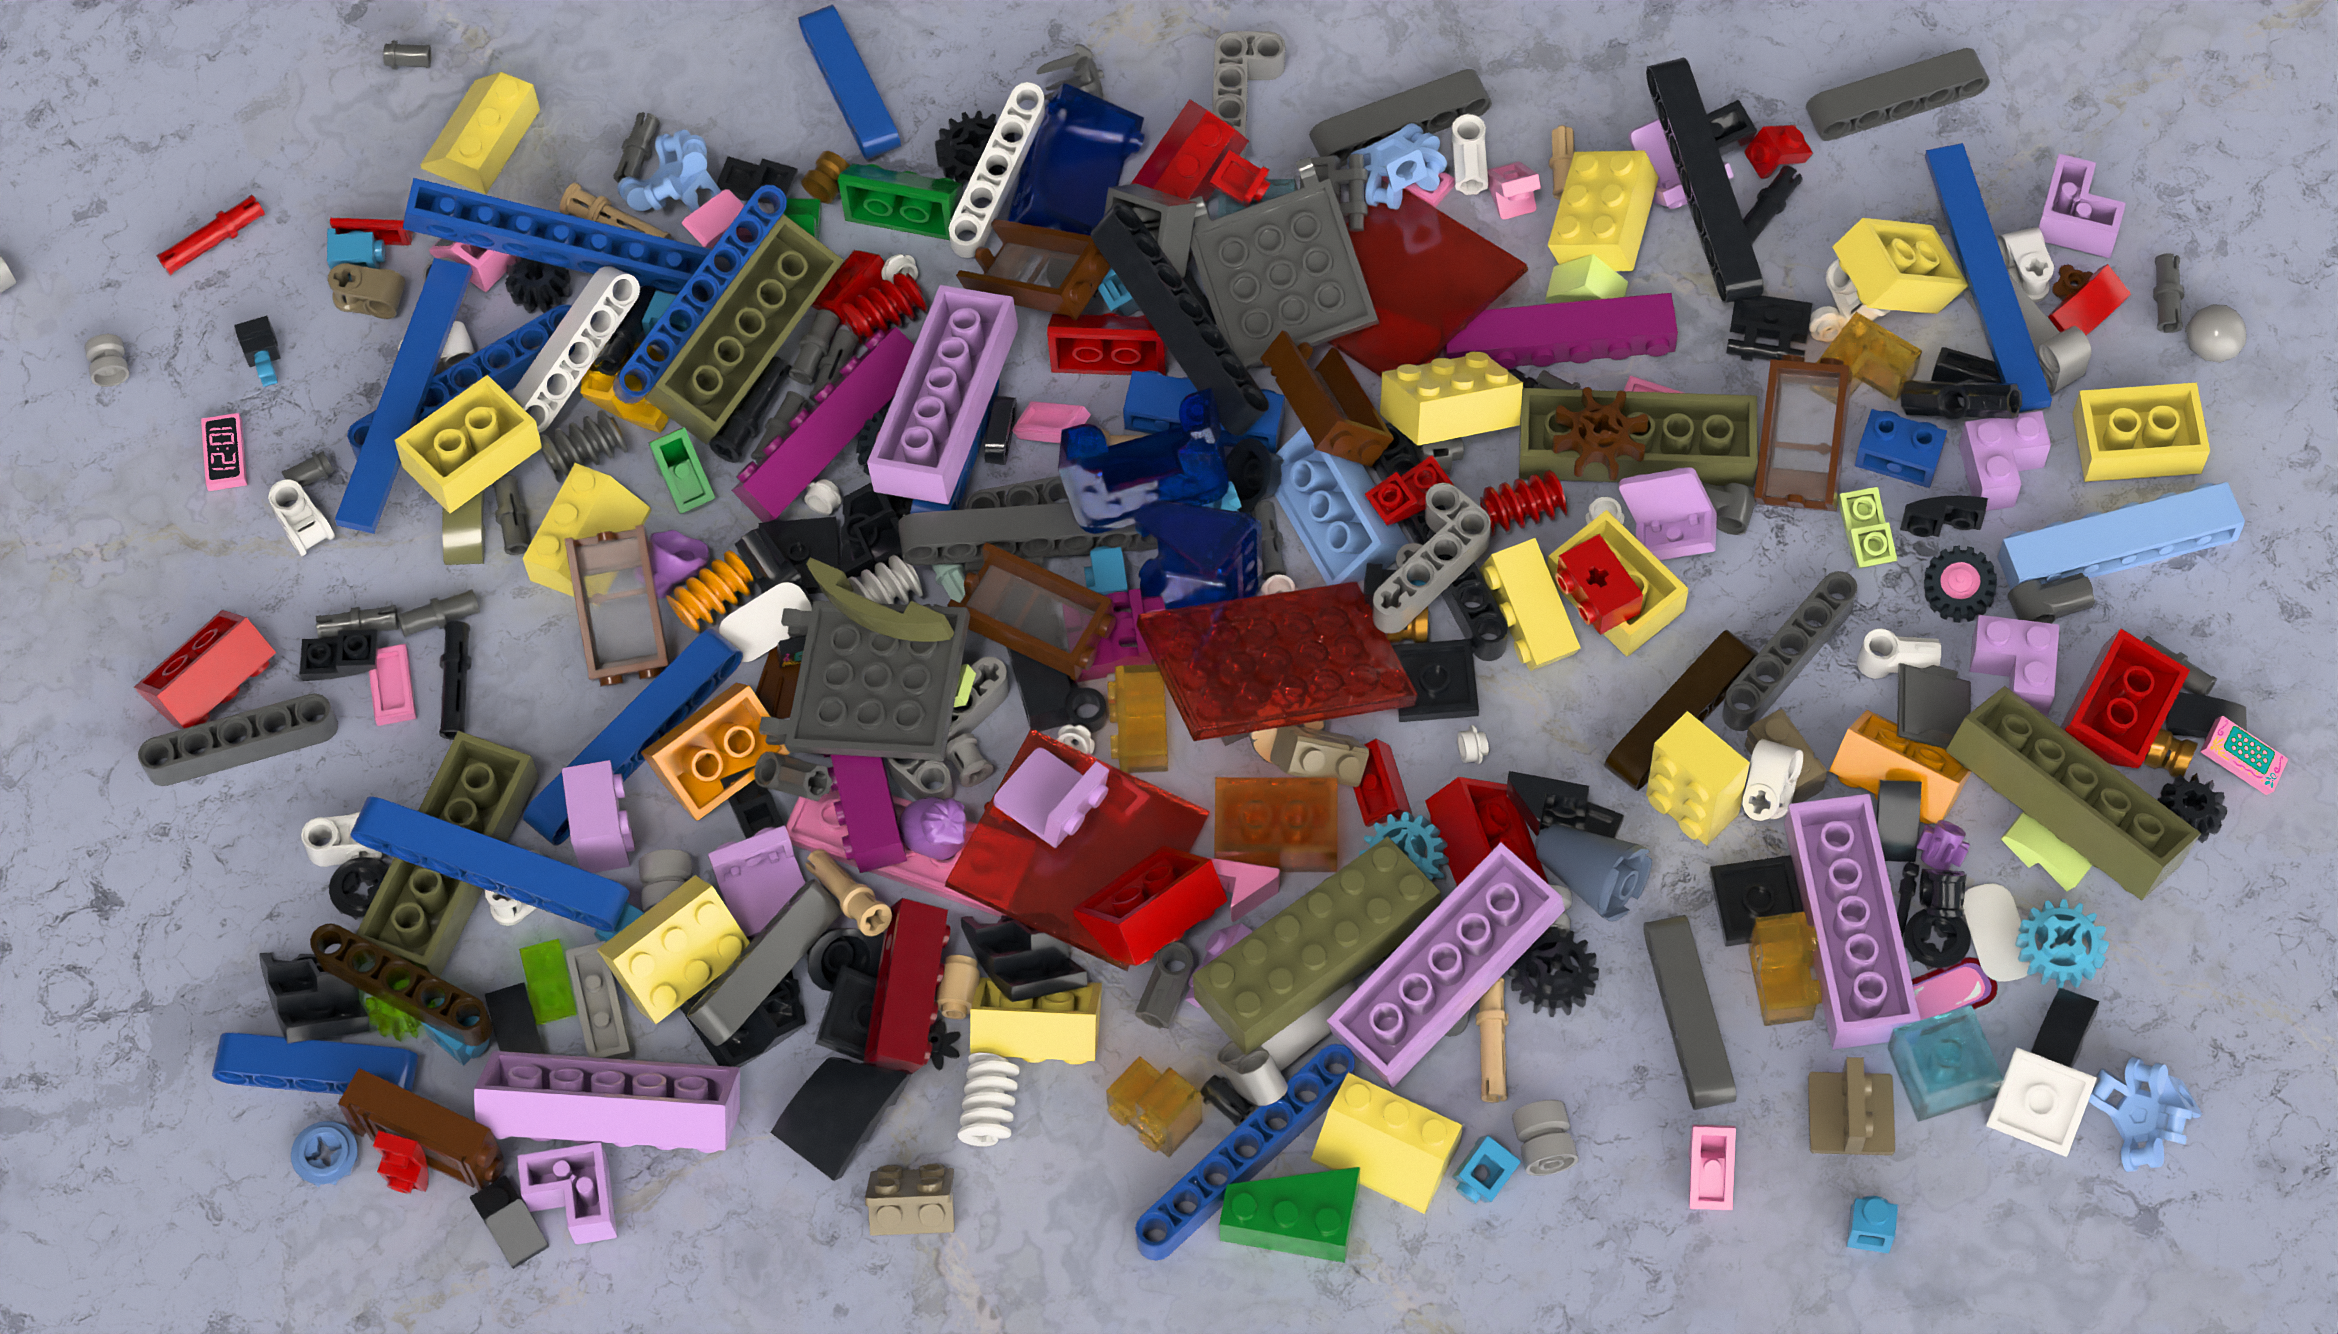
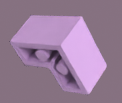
(2074, 216)
(1997, 450)
(2020, 651)
(596, 824)
(573, 1179)

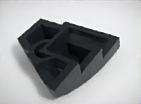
(871, 529)
(1022, 959)
(310, 1000)
(765, 1028)
(838, 1112)

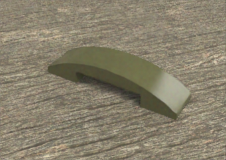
(464, 533)
(915, 624)

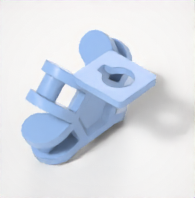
(1405, 160)
(679, 174)
(2144, 1114)

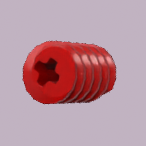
(883, 306)
(1523, 501)

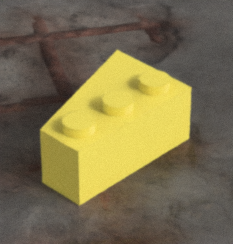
(1530, 604)

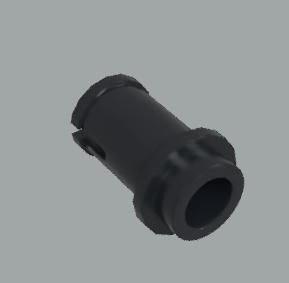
(1224, 1098)

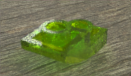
(548, 982)

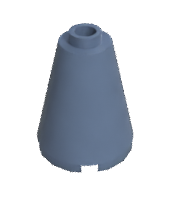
(1595, 867)

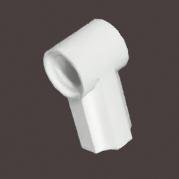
(1469, 155)
(1896, 650)

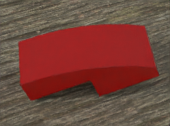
(2091, 303)
(1406, 495)
(401, 1163)

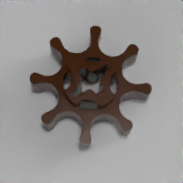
(1600, 433)

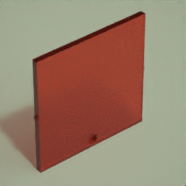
(1424, 282)
(1040, 884)

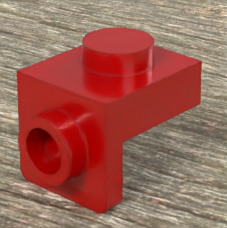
(1777, 146)
(1240, 179)

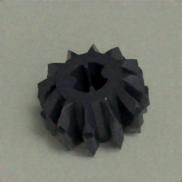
(536, 284)
(2203, 807)

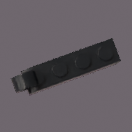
(1050, 697)

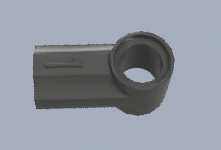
(1733, 506)
(2051, 600)
(792, 776)
(1165, 986)

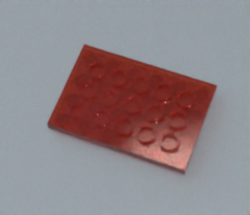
(1275, 660)

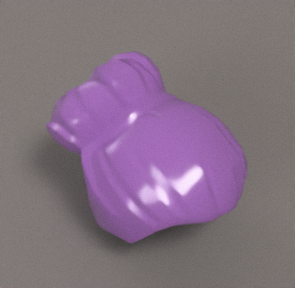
(675, 559)
(934, 827)

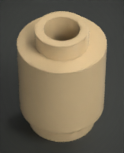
(957, 986)

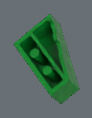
(1293, 1213)

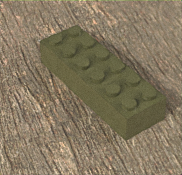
(744, 329)
(1683, 430)
(2072, 792)
(421, 910)
(1315, 945)

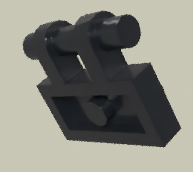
(1769, 318)

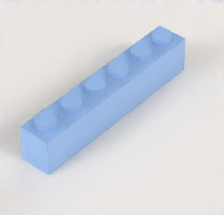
(2124, 537)

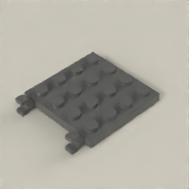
(1282, 269)
(868, 689)

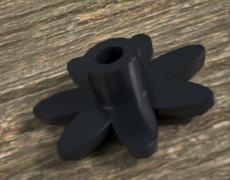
(942, 1044)

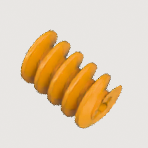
(711, 591)

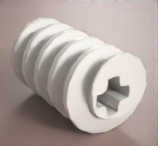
(888, 582)
(986, 1099)

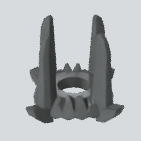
(1086, 76)

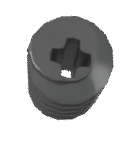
(582, 443)

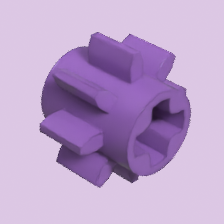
(1943, 845)

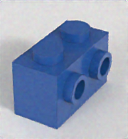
(1900, 447)

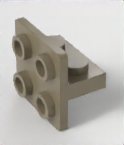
(1851, 1111)
(910, 1200)

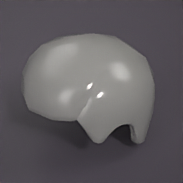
(2216, 333)

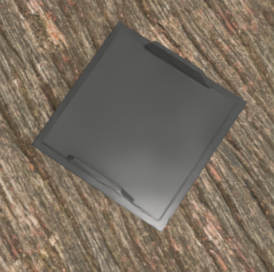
(1931, 704)

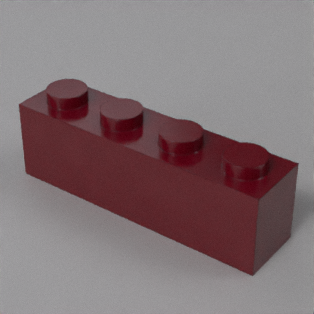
(907, 986)

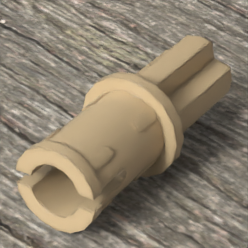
(1561, 157)

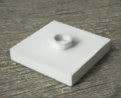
(2041, 1102)

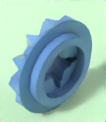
(307, 1148)

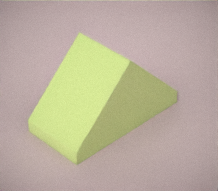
(1584, 280)

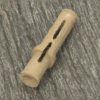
(1492, 1043)

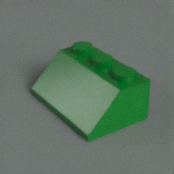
(899, 200)

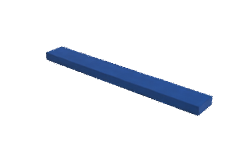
(1987, 274)
(403, 395)

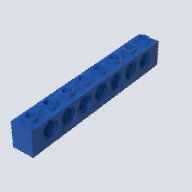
(550, 236)

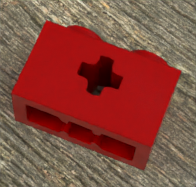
(1598, 584)

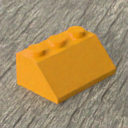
(709, 747)
(1875, 753)

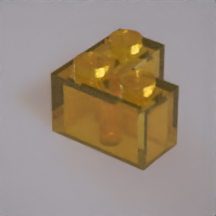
(1875, 356)
(1139, 708)
(1780, 964)
(1156, 1105)

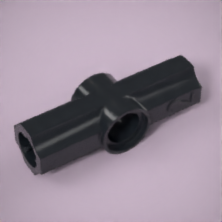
(1980, 399)
(767, 561)

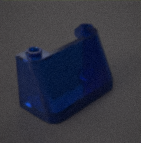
(1074, 161)
(1173, 465)
(1201, 553)

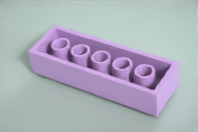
(943, 395)
(1855, 919)
(1446, 965)
(608, 1101)

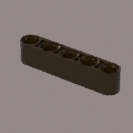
(1696, 691)
(414, 997)

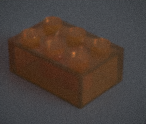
(1277, 822)

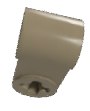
(370, 291)

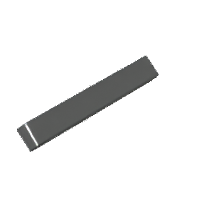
(1020, 530)

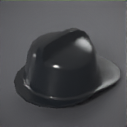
(1253, 472)
(845, 948)

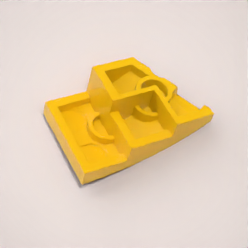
(599, 390)

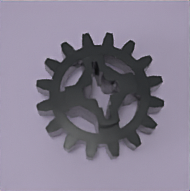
(964, 144)
(1550, 954)

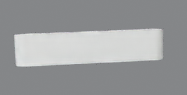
(997, 153)
(588, 341)

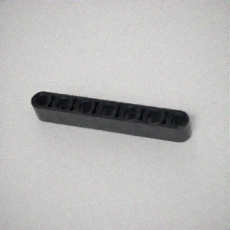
(1704, 180)
(1179, 318)
(1470, 584)

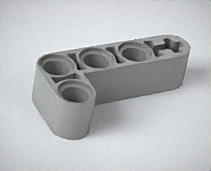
(1248, 64)
(2060, 355)
(1425, 564)
(987, 694)
(1259, 1073)

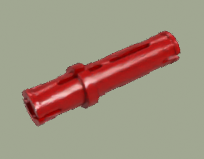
(211, 234)

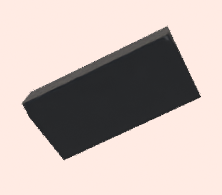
(1731, 127)
(1960, 366)

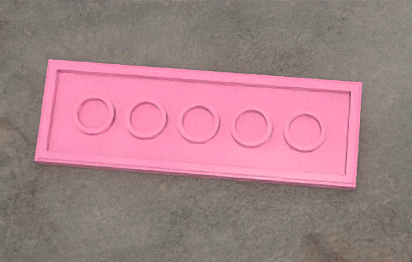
(816, 826)

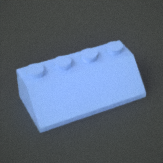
(1331, 513)

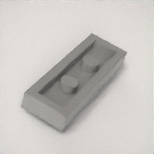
(597, 1003)

